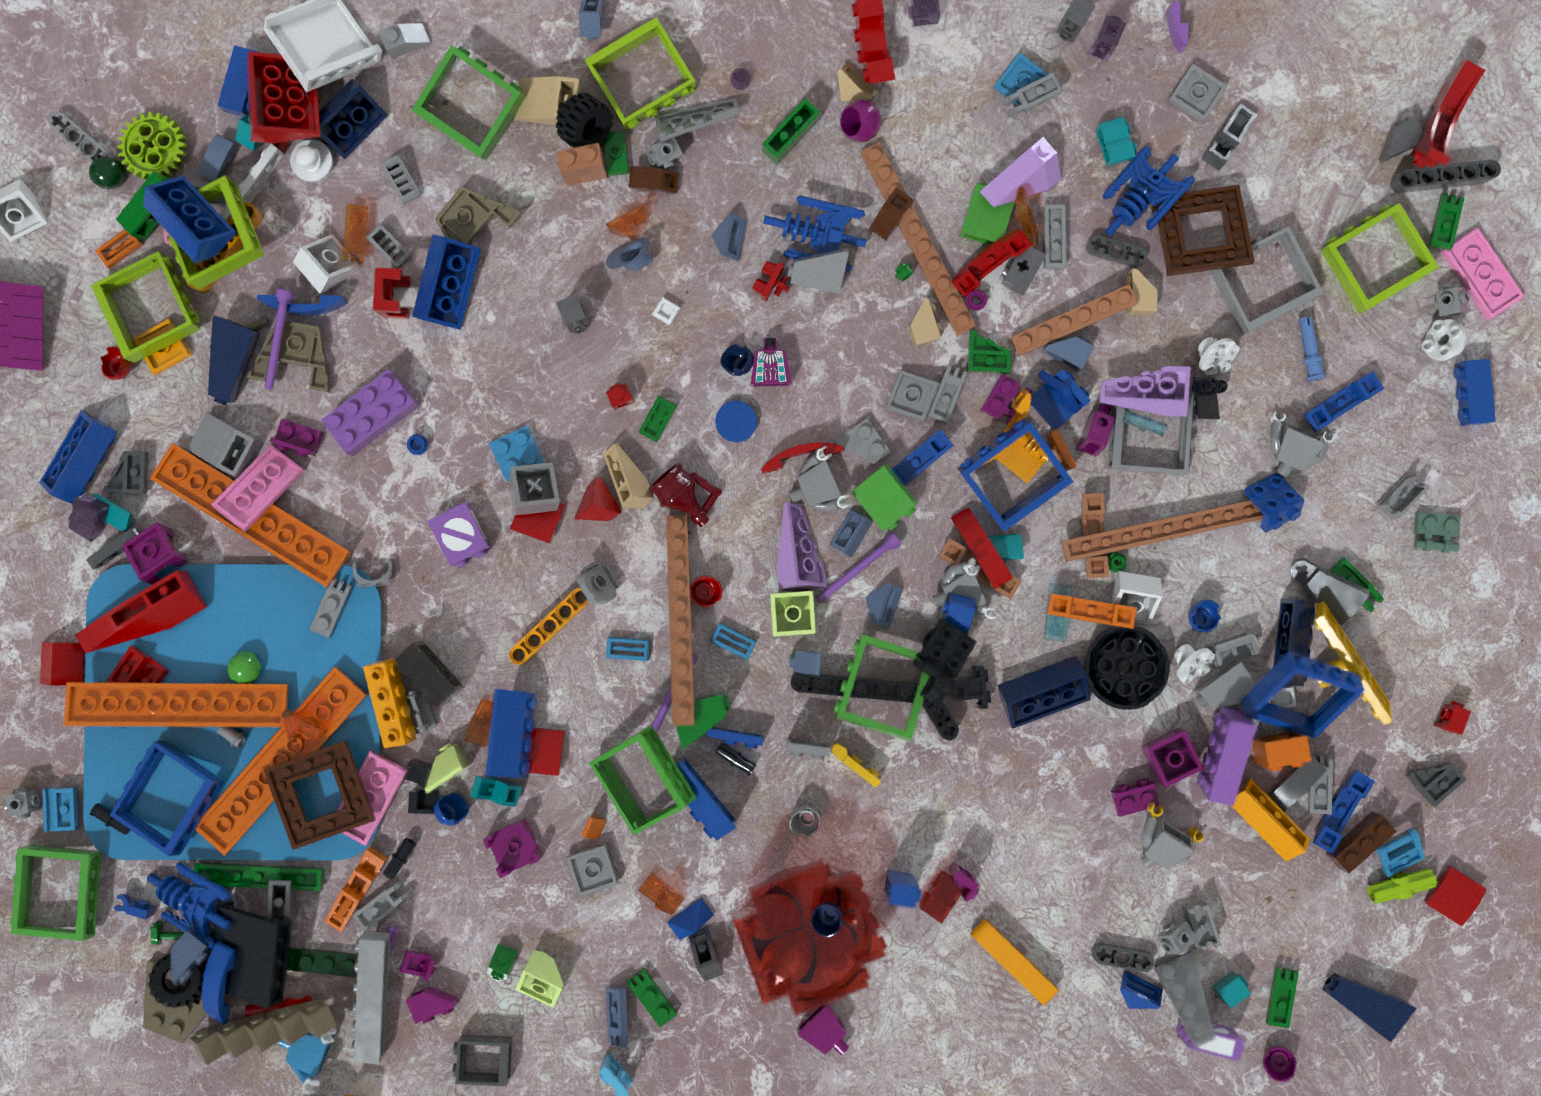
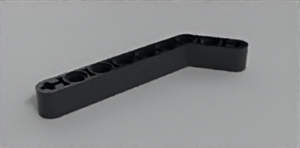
(873, 693)

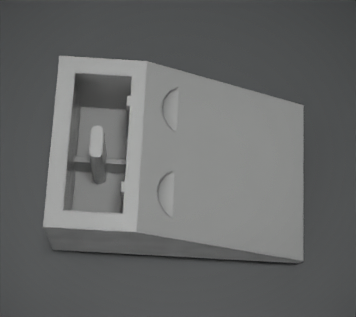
(224, 445)

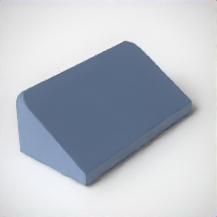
(851, 533)

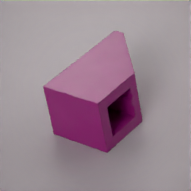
(430, 1002)

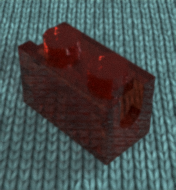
(940, 897)

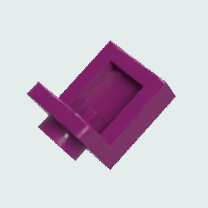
(418, 964)

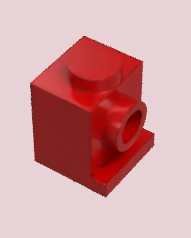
(619, 396)
(1453, 718)

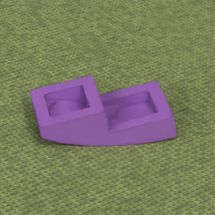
(1177, 30)

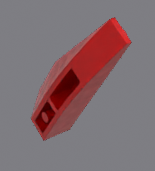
(145, 613)

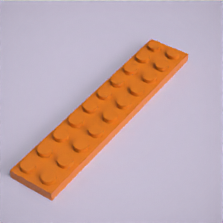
(273, 531)
(175, 705)
(250, 793)

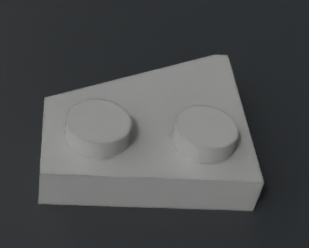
(864, 442)

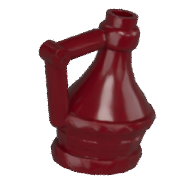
(677, 491)

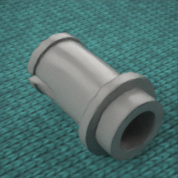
(231, 735)

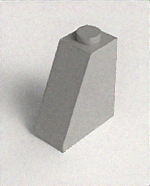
(820, 271)
(1225, 687)

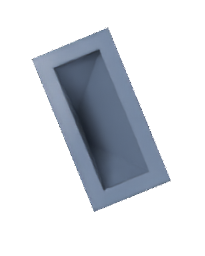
(730, 236)
(883, 604)

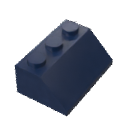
(349, 118)

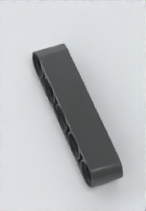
(1454, 173)

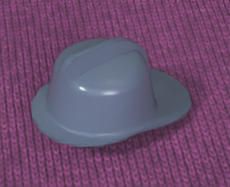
(630, 255)

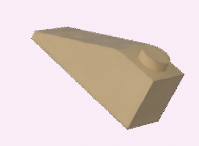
(627, 478)

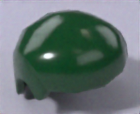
(107, 172)

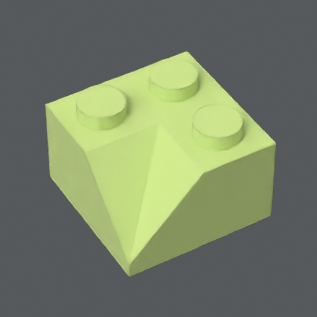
(793, 613)

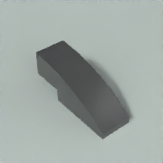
(1229, 137)
(1296, 783)

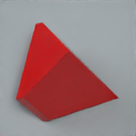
(597, 503)

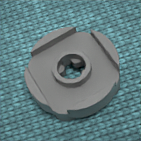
(587, 580)

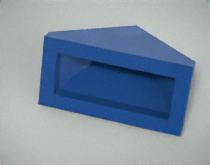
(690, 919)
(1140, 993)

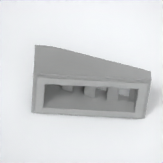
(392, 163)
(375, 233)

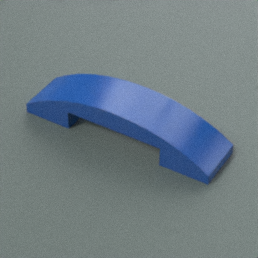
(327, 304)
(1343, 401)
(922, 457)
(1343, 805)
(214, 982)

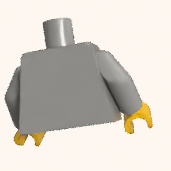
(1166, 843)

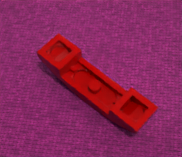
(989, 259)
(775, 463)
(981, 548)

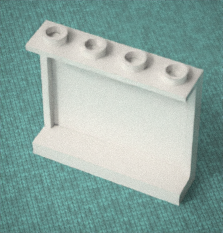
(320, 42)

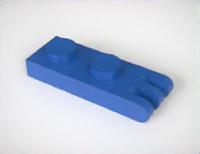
(732, 737)

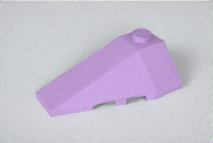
(1034, 170)
(1155, 392)
(797, 560)

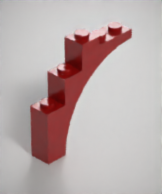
(1440, 125)

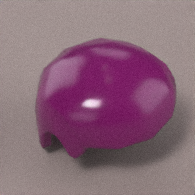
(1279, 1063)

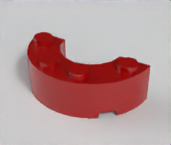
(872, 41)

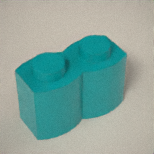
(1115, 141)

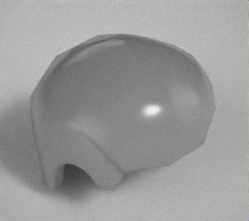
(804, 820)

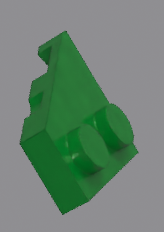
(987, 356)

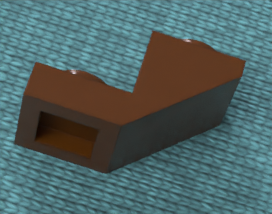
(652, 179)
(890, 214)

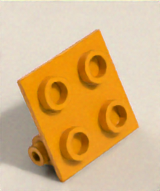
(1023, 457)

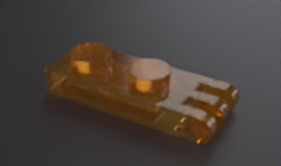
(1025, 216)
(355, 231)

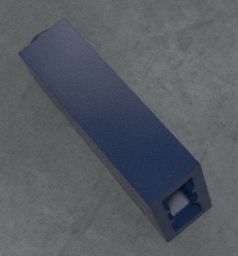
(229, 358)
(1374, 1007)

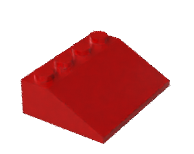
(278, 102)

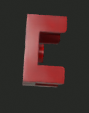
(384, 285)

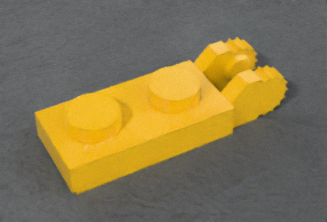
(854, 763)

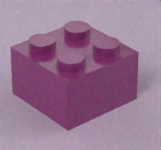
(1172, 757)

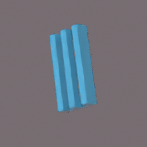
(625, 648)
(739, 653)

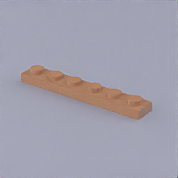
(1074, 320)

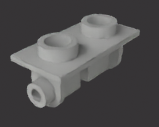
(420, 711)

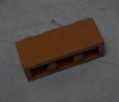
(1361, 842)

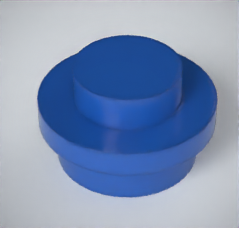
(417, 444)

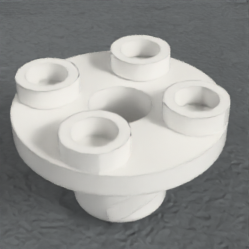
(311, 161)
(1444, 340)
(1216, 355)
(1192, 662)

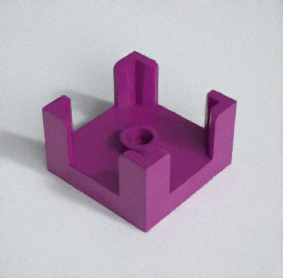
(152, 552)
(513, 847)

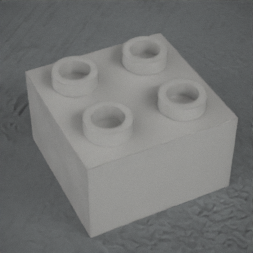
(534, 488)

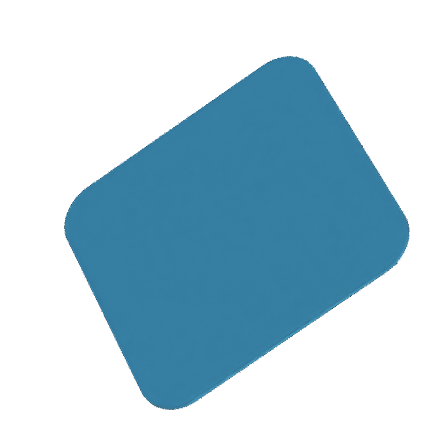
(251, 610)

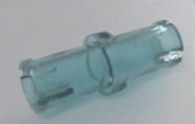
(1144, 423)

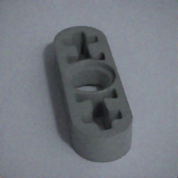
(1129, 261)
(112, 549)
(1138, 954)

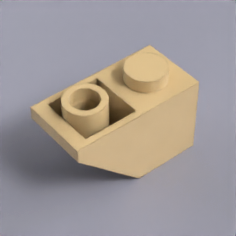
(1144, 293)
(924, 327)

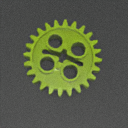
(136, 137)

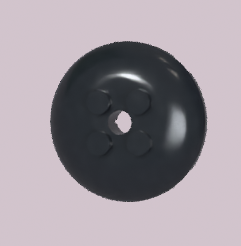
(1147, 669)

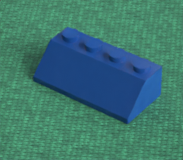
(188, 217)
(446, 282)
(77, 457)
(511, 734)
(706, 806)

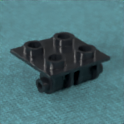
(1206, 396)

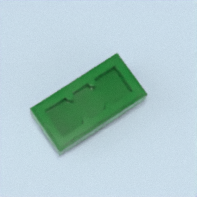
(616, 154)
(657, 419)

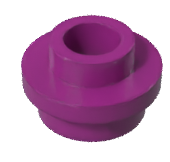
(979, 294)

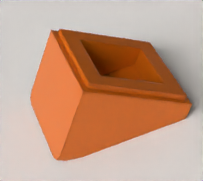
(594, 827)

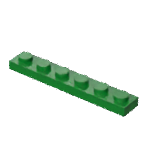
(259, 875)

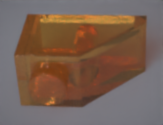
(480, 724)

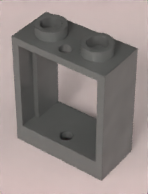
(486, 1079)

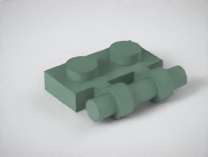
(1438, 525)

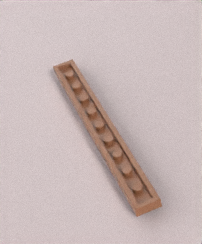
(920, 243)
(1160, 530)
(680, 621)

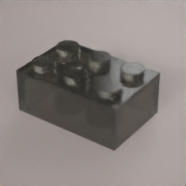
(428, 674)

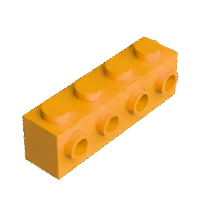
(390, 703)
(1270, 821)

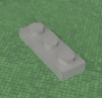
(1054, 236)

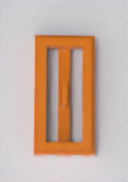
(123, 254)
(1061, 450)

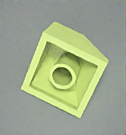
(446, 765)
(541, 979)

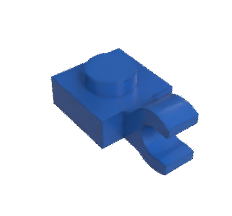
(138, 908)

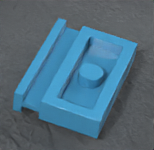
(60, 809)

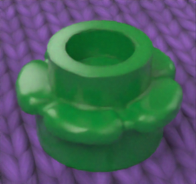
(904, 271)
(1121, 559)

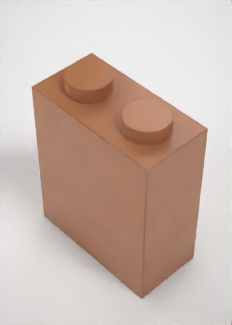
(582, 164)

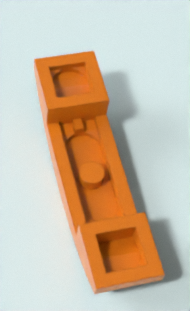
(1092, 611)

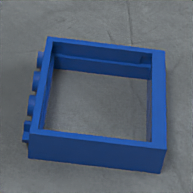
(1032, 501)
(1258, 708)
(193, 815)

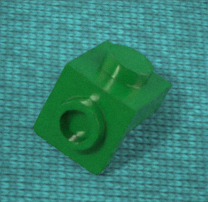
(501, 962)

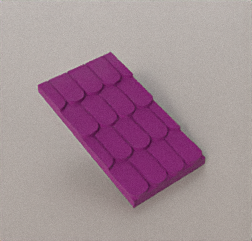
(21, 326)

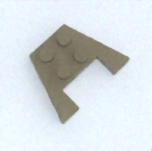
(468, 214)
(299, 346)
(168, 1021)

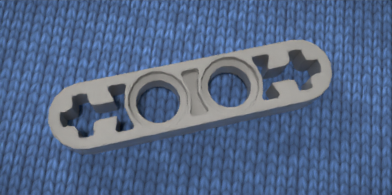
(84, 139)

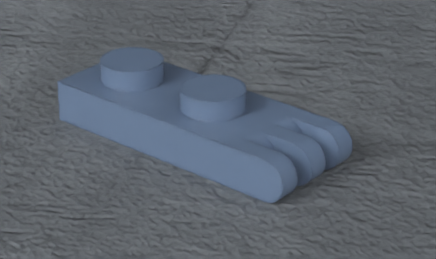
(617, 1016)

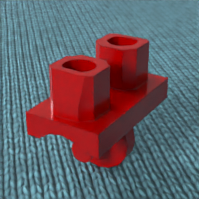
(765, 289)

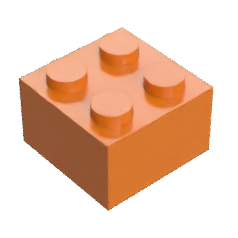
(1281, 750)

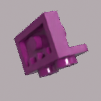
(297, 437)
(1135, 797)
(965, 880)

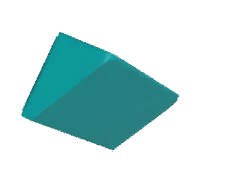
(117, 516)
(1008, 546)

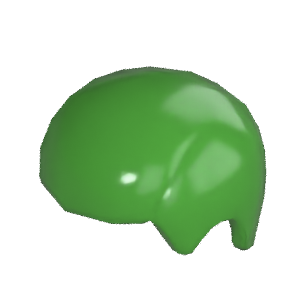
(244, 667)

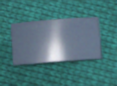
(216, 157)

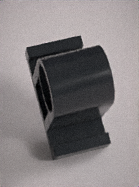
(973, 687)

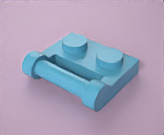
(614, 1074)

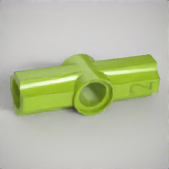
(1401, 886)

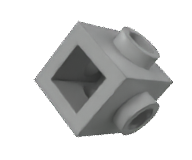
(664, 153)
(1452, 301)
(22, 802)
(1177, 937)

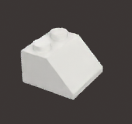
(19, 211)
(323, 263)
(1138, 592)

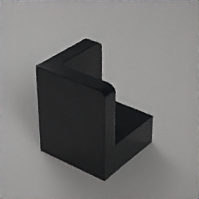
(419, 772)
(421, 801)

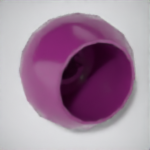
(860, 120)

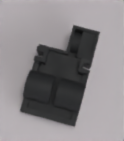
(942, 658)

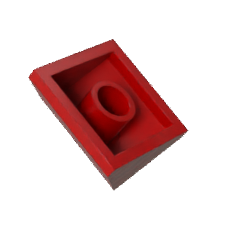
(62, 663)

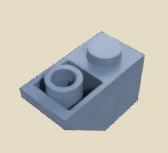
(185, 955)

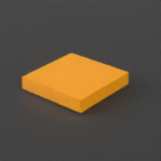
(168, 356)

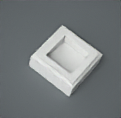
(666, 311)
(1285, 697)

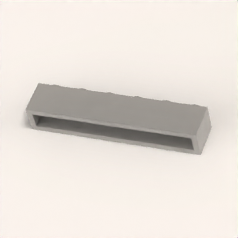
(371, 997)

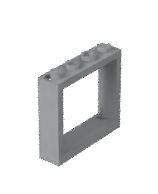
(1301, 267)
(1185, 444)

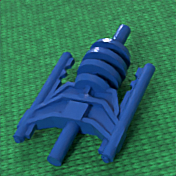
(1146, 188)
(826, 231)
(194, 901)

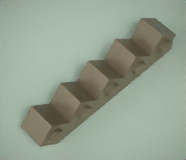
(263, 1030)

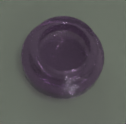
(740, 78)

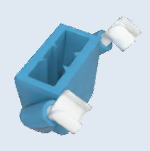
(308, 1057)

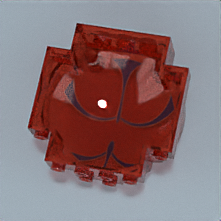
(786, 951)

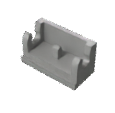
(1402, 496)
(1233, 649)
(1202, 924)

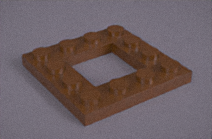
(1234, 254)
(282, 786)

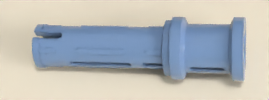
(1313, 360)

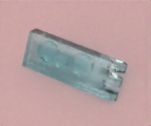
(1056, 626)

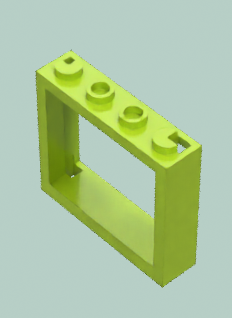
(625, 45)
(252, 251)
(135, 271)
(1346, 277)

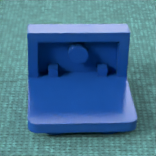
(1051, 407)
(1275, 500)

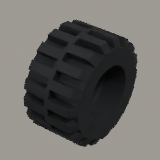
(584, 121)
(167, 997)

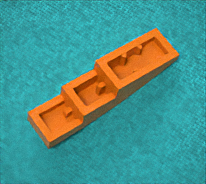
(355, 889)

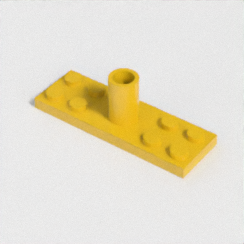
(1352, 662)

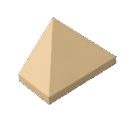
(853, 86)

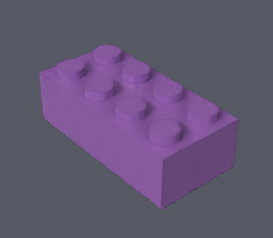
(370, 412)
(1226, 755)

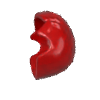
(114, 364)
(706, 591)

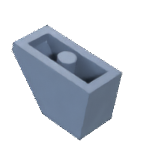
(591, 18)
(1071, 352)
(805, 662)

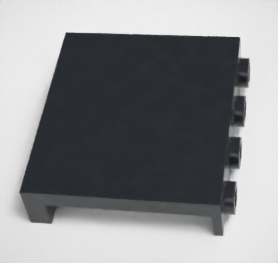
(259, 957)

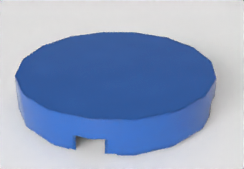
(736, 421)

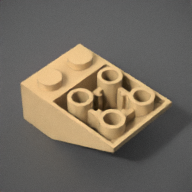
(545, 98)

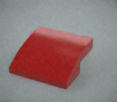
(538, 525)
(137, 668)
(546, 751)
(1455, 895)

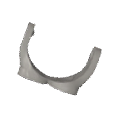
(383, 581)

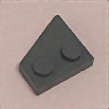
(129, 474)
(1436, 781)

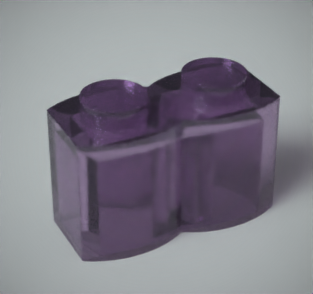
(88, 516)

